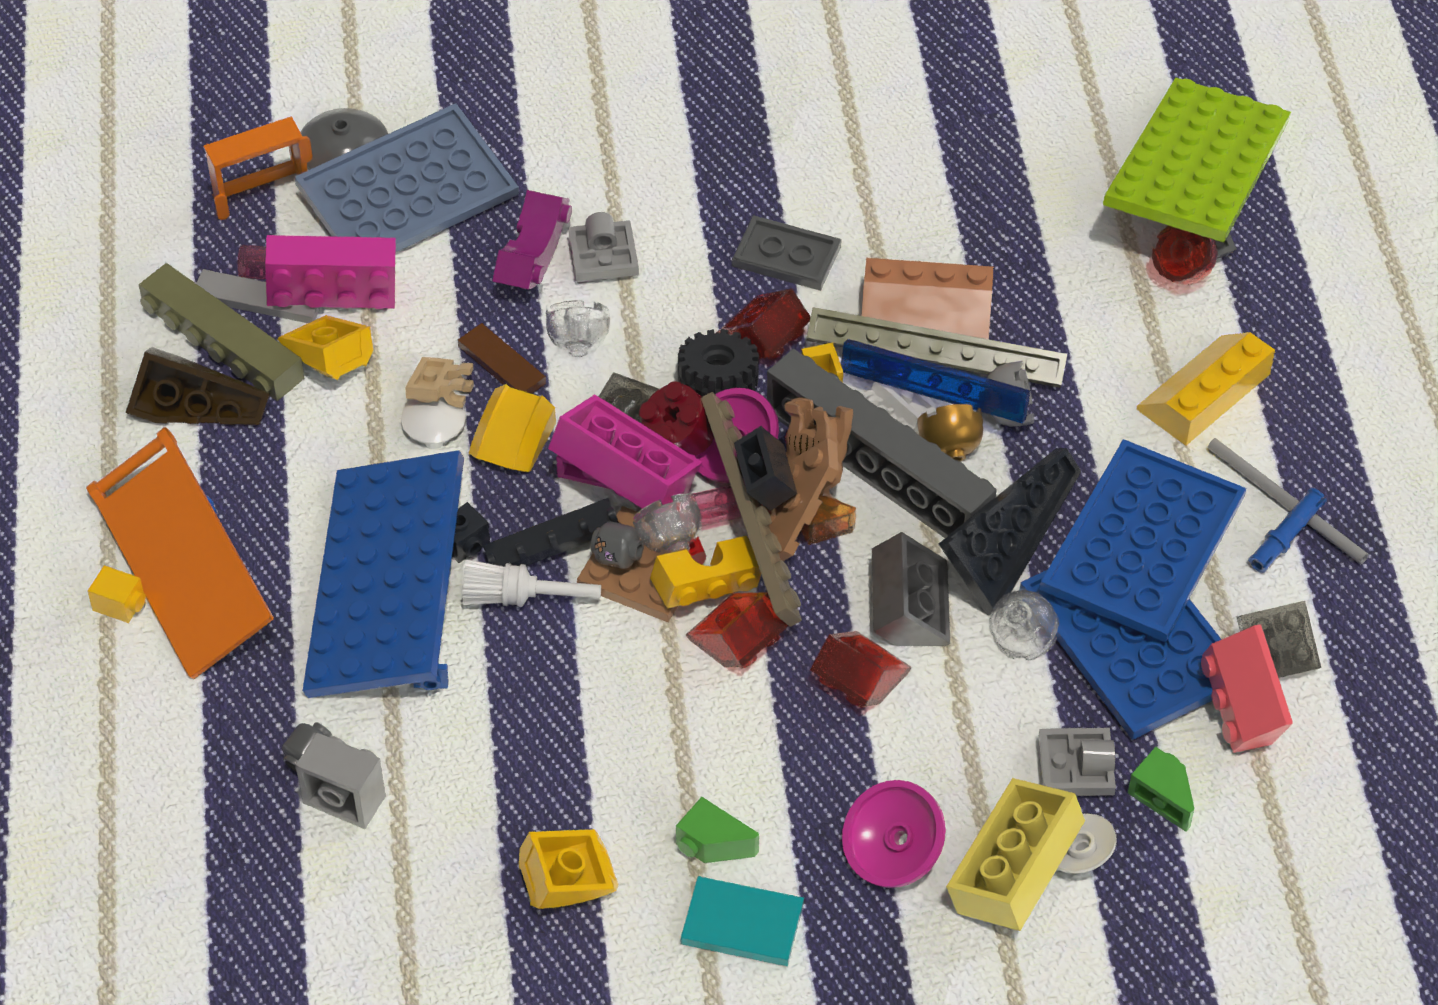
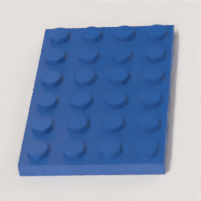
(1143, 540)
(1132, 672)

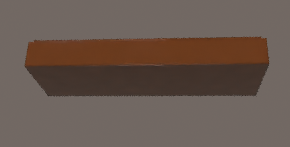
(501, 360)

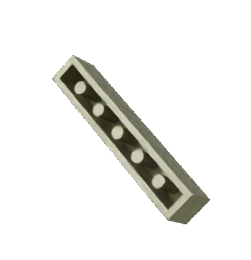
(221, 331)

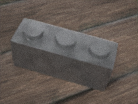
(910, 593)

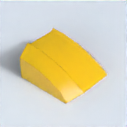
(331, 345)
(513, 429)
(565, 867)

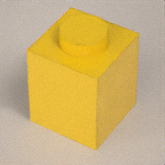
(116, 594)

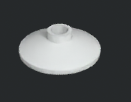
(1091, 846)

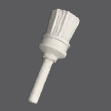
(513, 585)

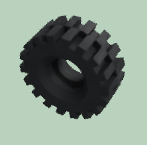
(718, 362)

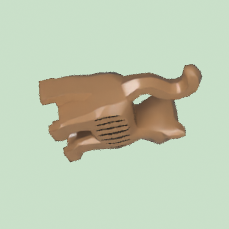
(804, 434)

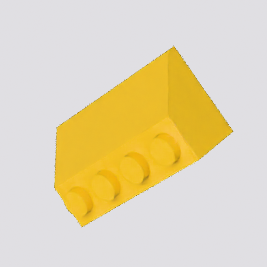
(1209, 385)

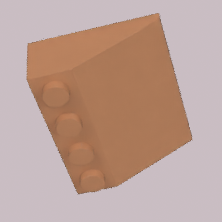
(929, 295)

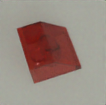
(770, 322)
(738, 629)
(858, 668)

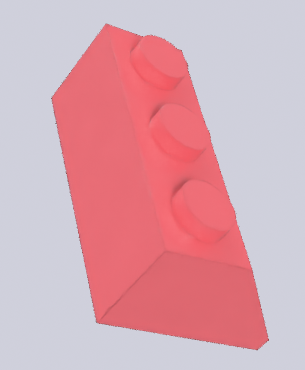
(1246, 690)

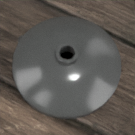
(340, 132)

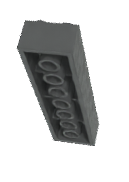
(883, 449)

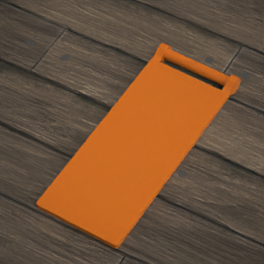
(181, 555)

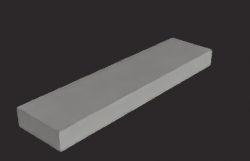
(250, 296)

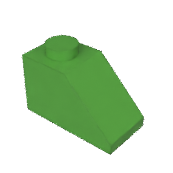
(1164, 787)
(715, 835)

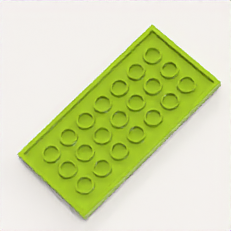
(1198, 159)

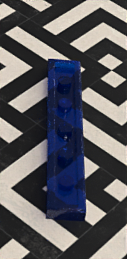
(935, 380)

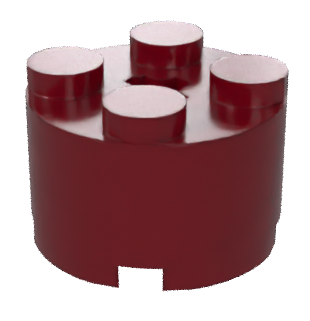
(679, 417)

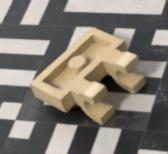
(438, 379)

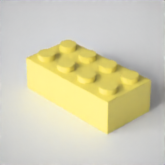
(1016, 854)

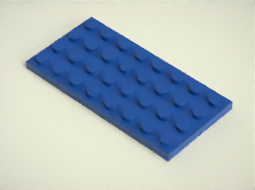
(384, 575)

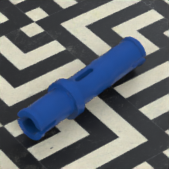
(1279, 540)

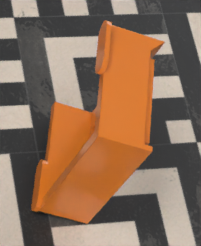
(250, 145)

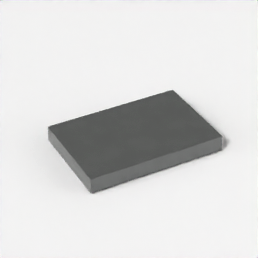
(786, 252)

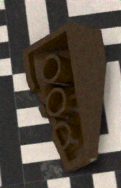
(186, 392)

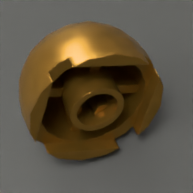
(953, 429)

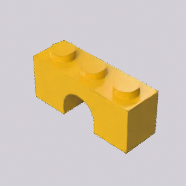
(685, 581)

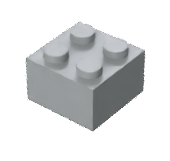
(341, 780)

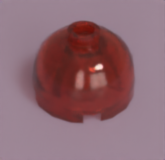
(1184, 256)

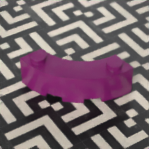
(540, 227)

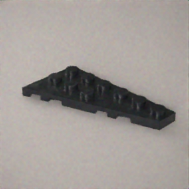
(1004, 534)

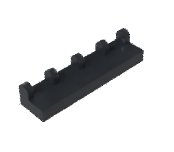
(550, 536)

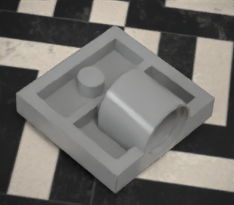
(603, 248)
(1078, 760)

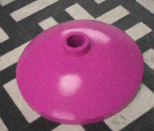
(750, 412)
(879, 821)

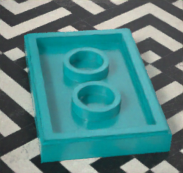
(742, 921)

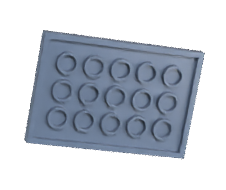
(409, 181)

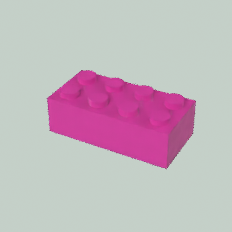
(330, 271)

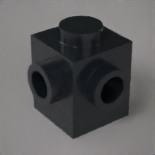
(470, 533)

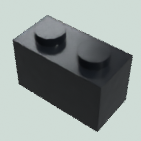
(765, 468)

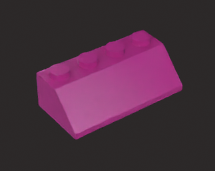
(622, 453)

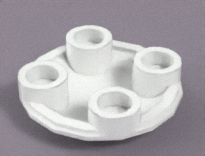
(432, 422)

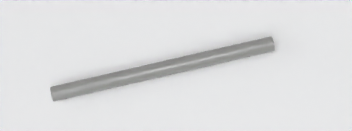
(1286, 500)

